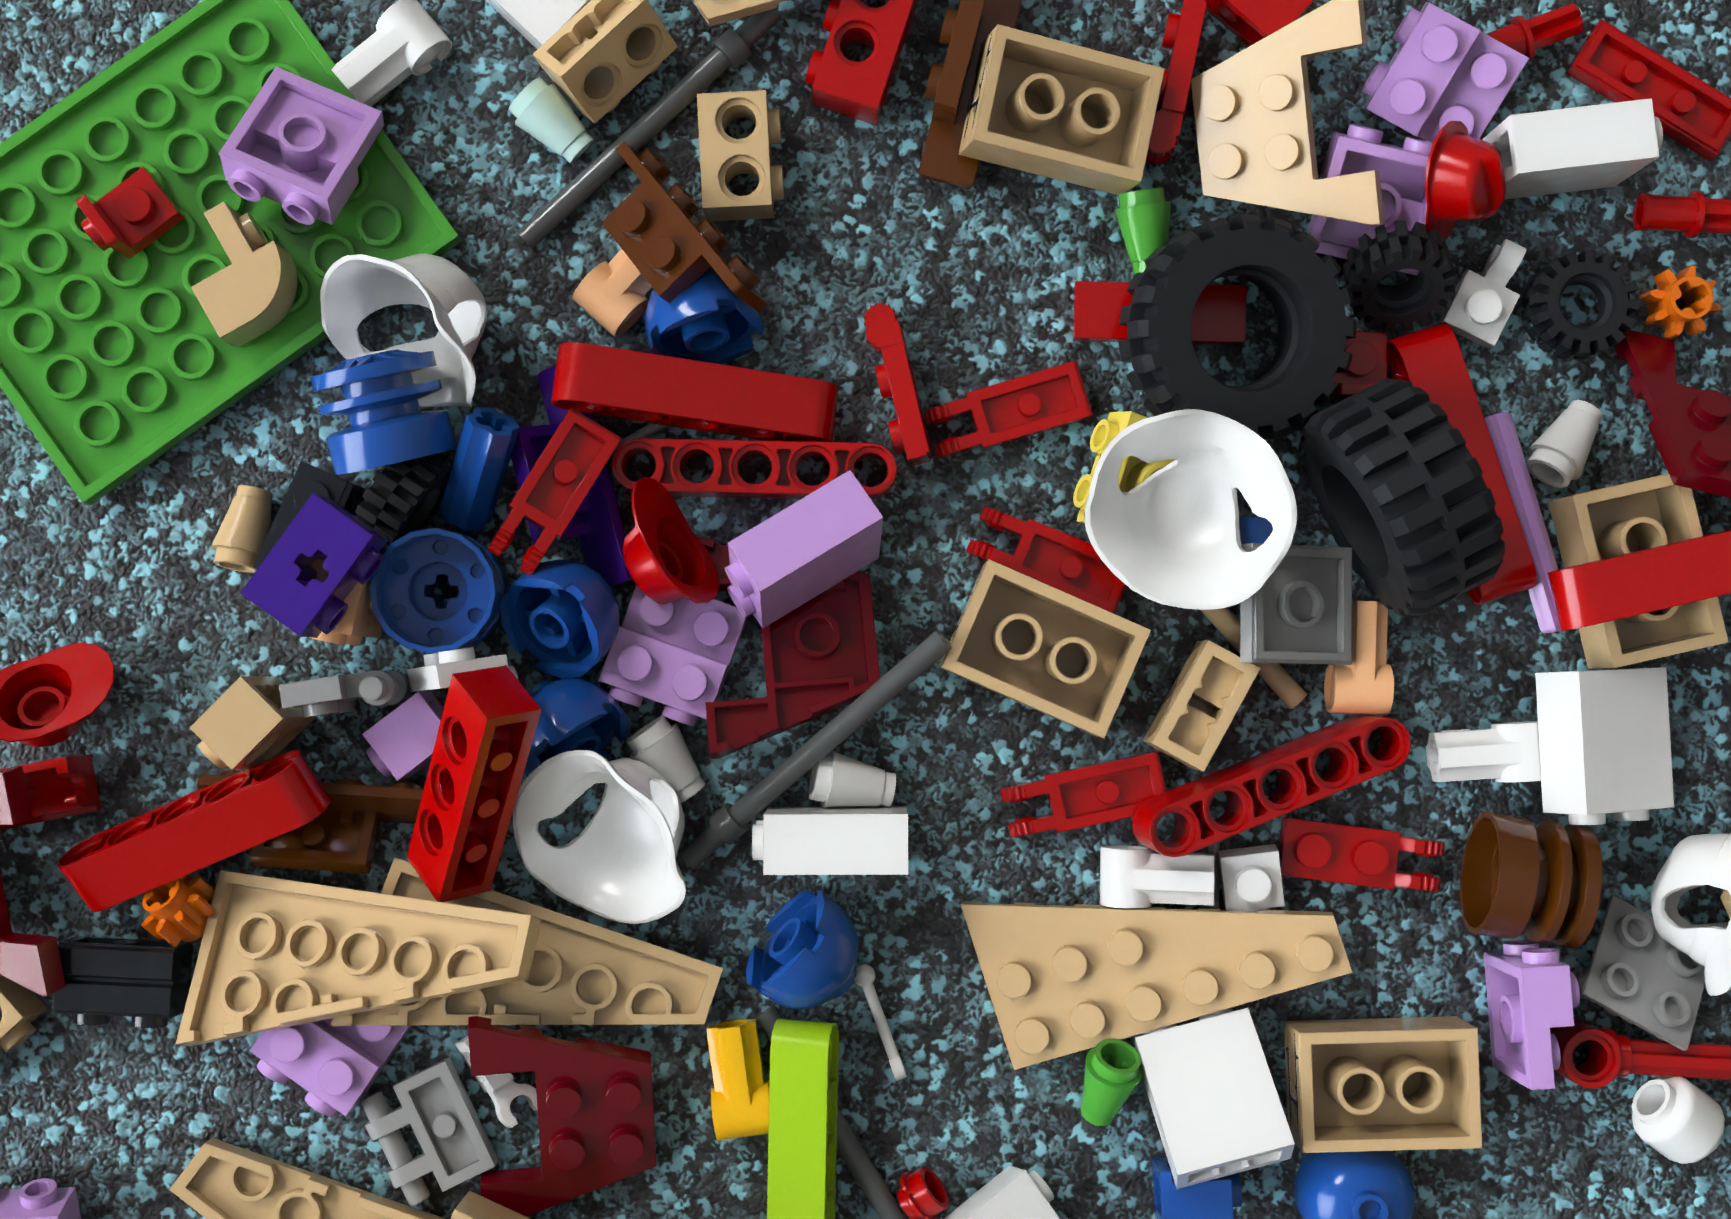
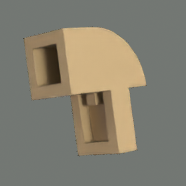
(255, 288)

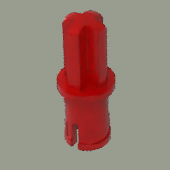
(1540, 31)
(1682, 214)

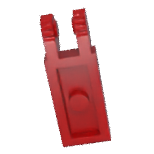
(1182, 37)
(898, 381)
(1015, 409)
(557, 484)
(1052, 559)
(1089, 794)
(1352, 854)

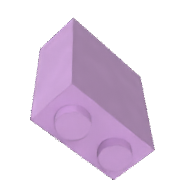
(804, 550)

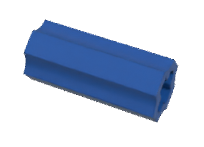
(478, 469)

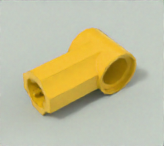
(740, 1087)

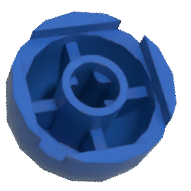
(702, 322)
(561, 617)
(574, 718)
(808, 955)
(1354, 1186)

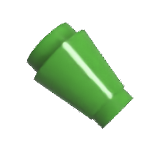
(1143, 223)
(1109, 1079)

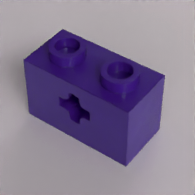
(288, 584)

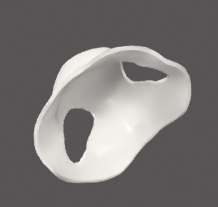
(366, 284)
(1180, 527)
(626, 853)
(1692, 864)

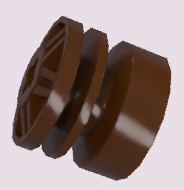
(1530, 880)

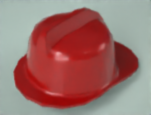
(1461, 179)
(663, 550)
(53, 693)

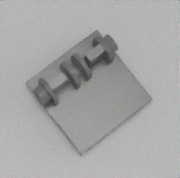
(1642, 976)

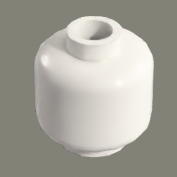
(1677, 1119)

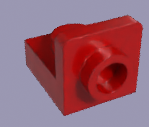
(130, 214)
(1367, 364)

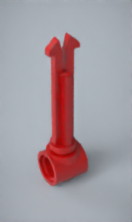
(1618, 1056)

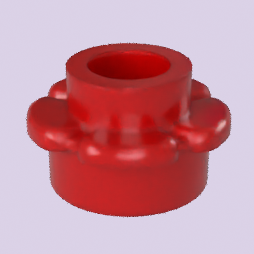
(922, 1194)

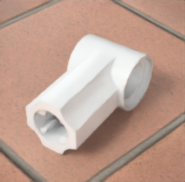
(401, 46)
(1503, 752)
(1142, 877)

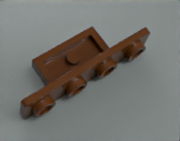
(952, 86)
(667, 239)
(343, 834)

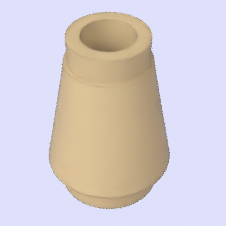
(243, 529)

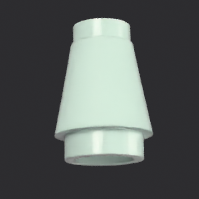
(550, 119)

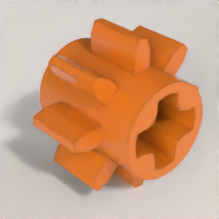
(1696, 295)
(178, 909)

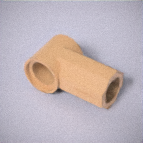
(614, 294)
(1369, 681)

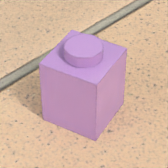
(406, 736)

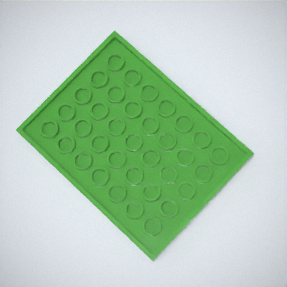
(116, 350)

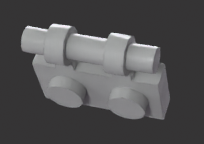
(337, 693)
(444, 1125)

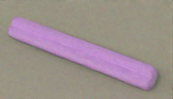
(1524, 498)

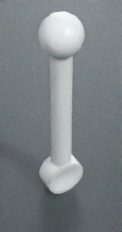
(865, 977)

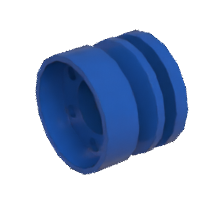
(383, 411)
(406, 585)

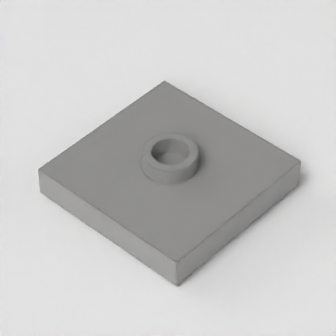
(1301, 609)

